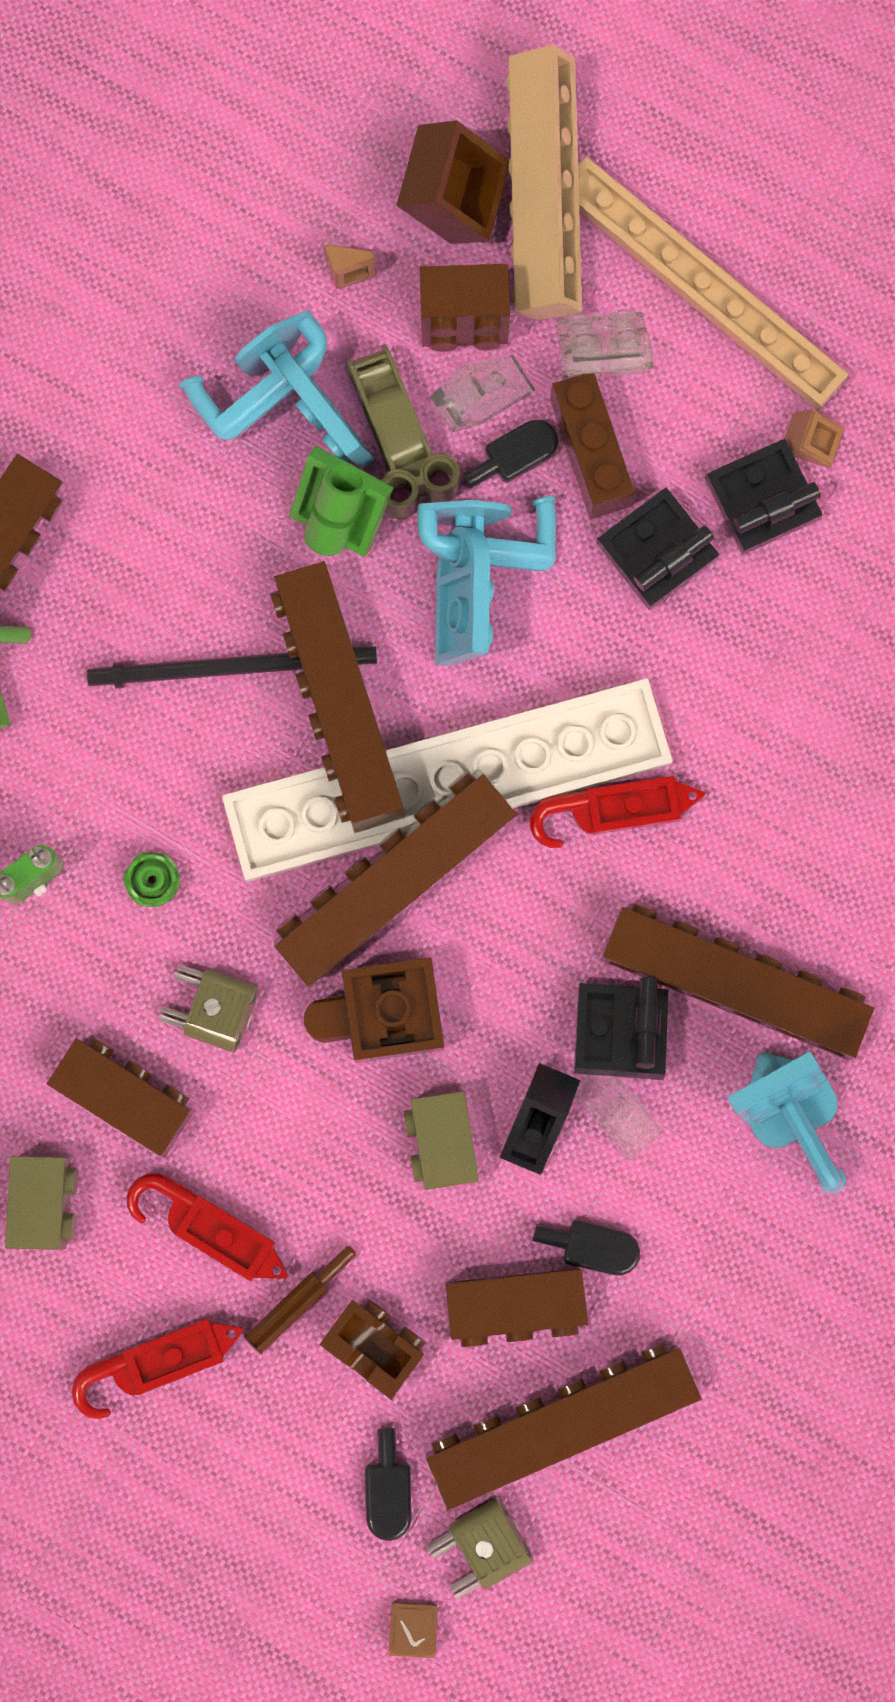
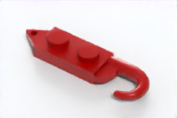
(617, 807)
(210, 1229)
(157, 1362)

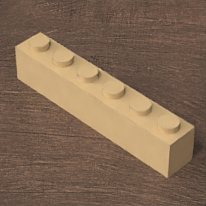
(544, 183)

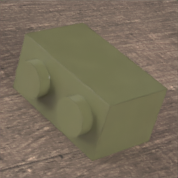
(443, 1141)
(40, 1203)

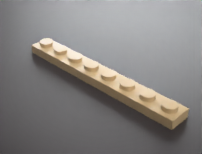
(707, 287)

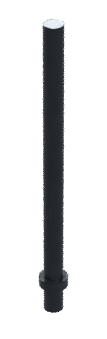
(120, 674)

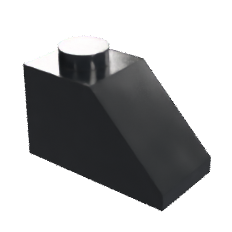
(540, 1118)

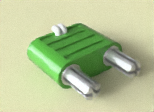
(29, 874)

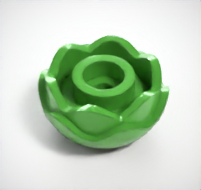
(144, 867)

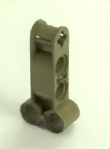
(399, 434)

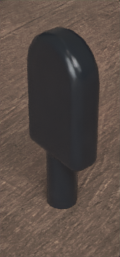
(515, 453)
(592, 1246)
(388, 1491)

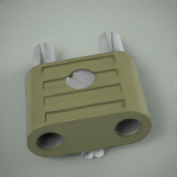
(218, 1010)
(488, 1543)

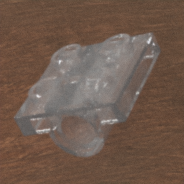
(604, 344)

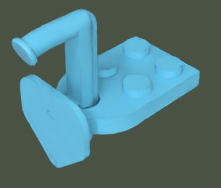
(287, 374)
(464, 568)
(788, 1105)

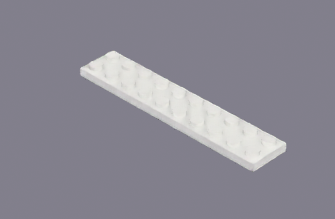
(522, 755)

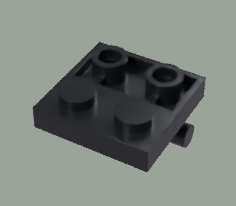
(764, 496)
(658, 548)
(622, 1030)

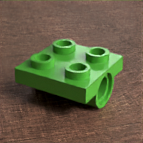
(338, 505)

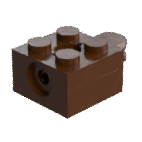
(384, 1011)

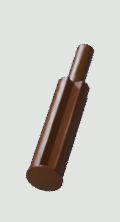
(296, 1303)

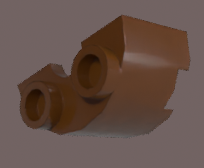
(374, 1347)

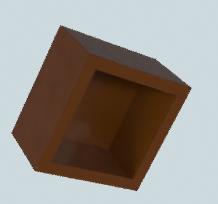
(453, 182)
(464, 306)

